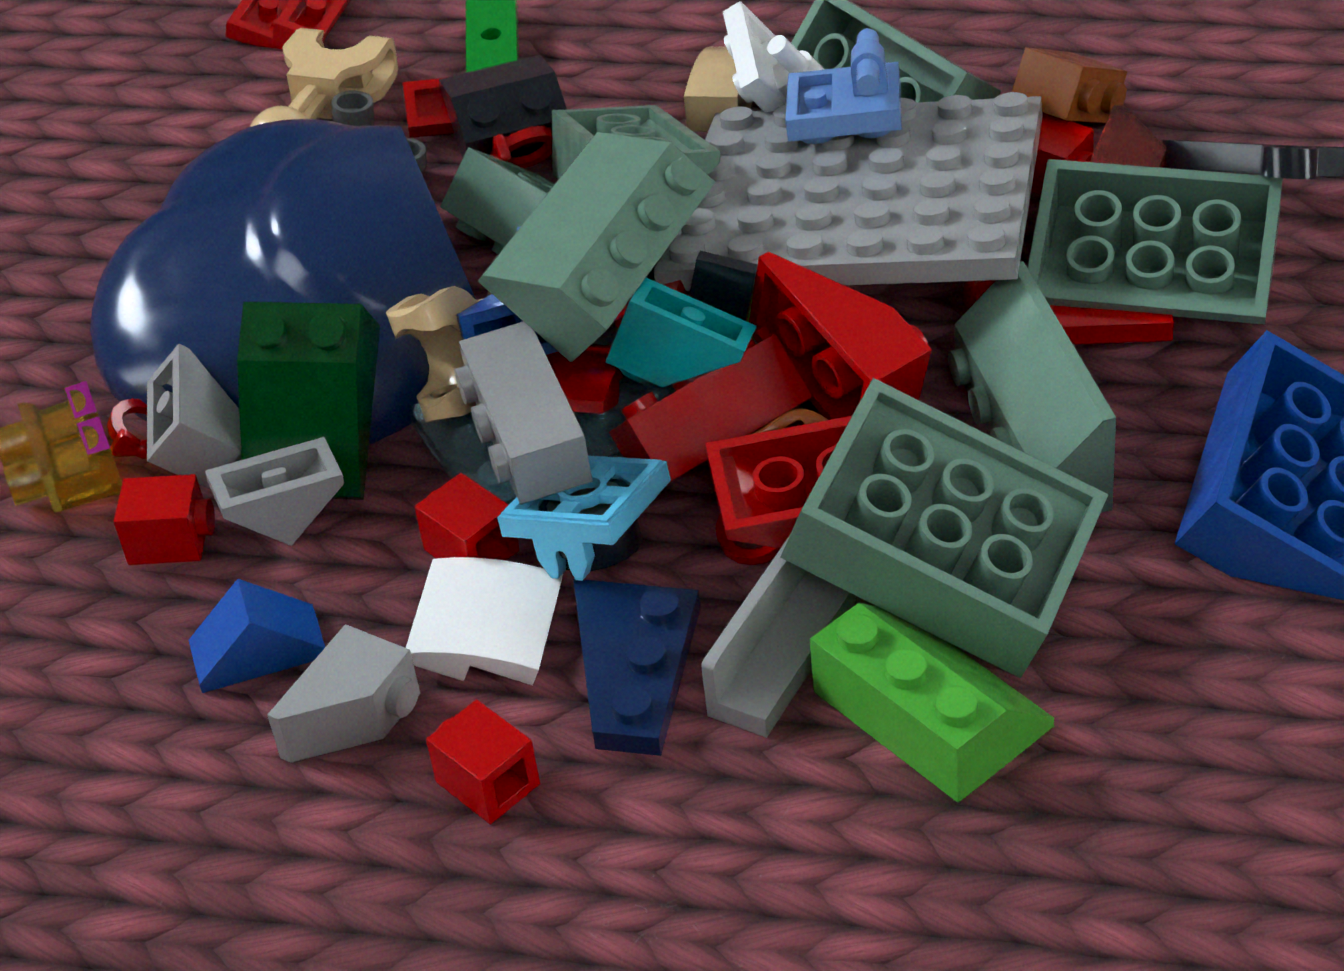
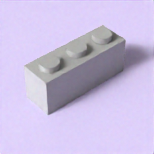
(522, 413)

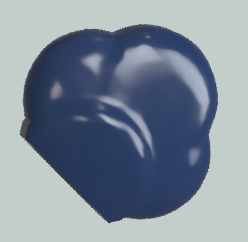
(277, 219)

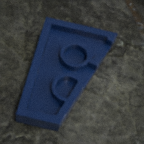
(634, 659)

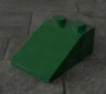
(308, 377)

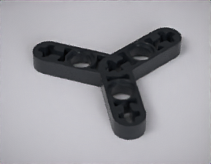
(1261, 159)

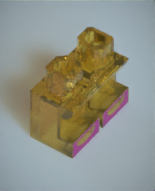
(59, 453)

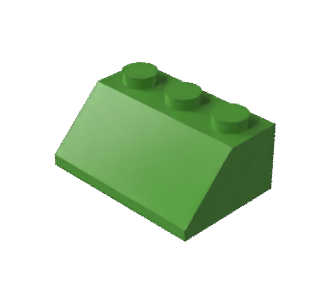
(923, 698)

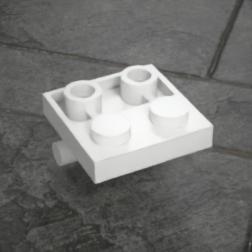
(762, 59)

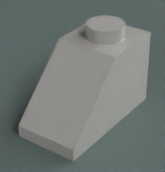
(194, 424)
(345, 697)

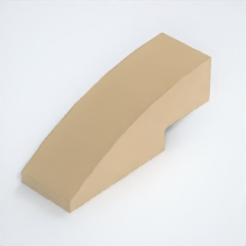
(711, 88)

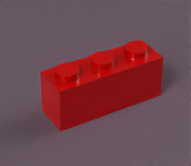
(712, 408)

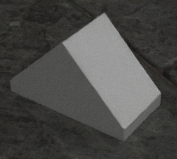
(278, 489)

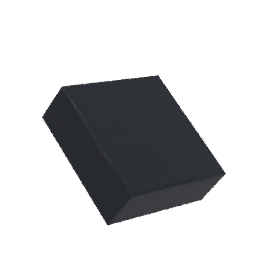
(724, 283)

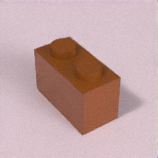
(1071, 84)

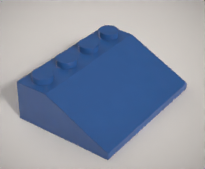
(1273, 474)

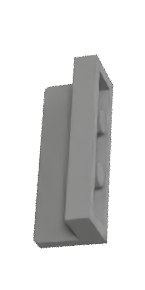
(767, 646)

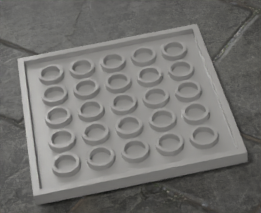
(891, 209)

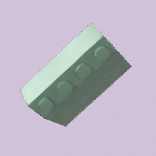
(1156, 240)
(945, 527)

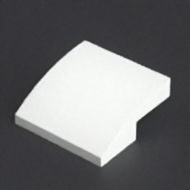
(483, 617)

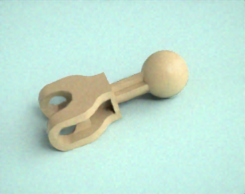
(322, 73)
(436, 327)

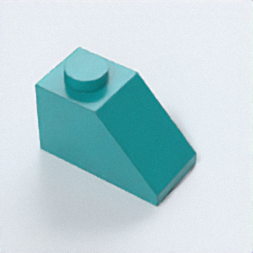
(675, 337)

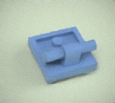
(846, 99)

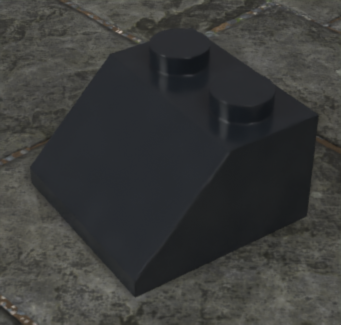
(501, 102)

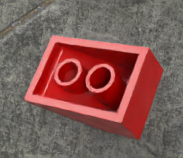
(835, 336)
(768, 477)

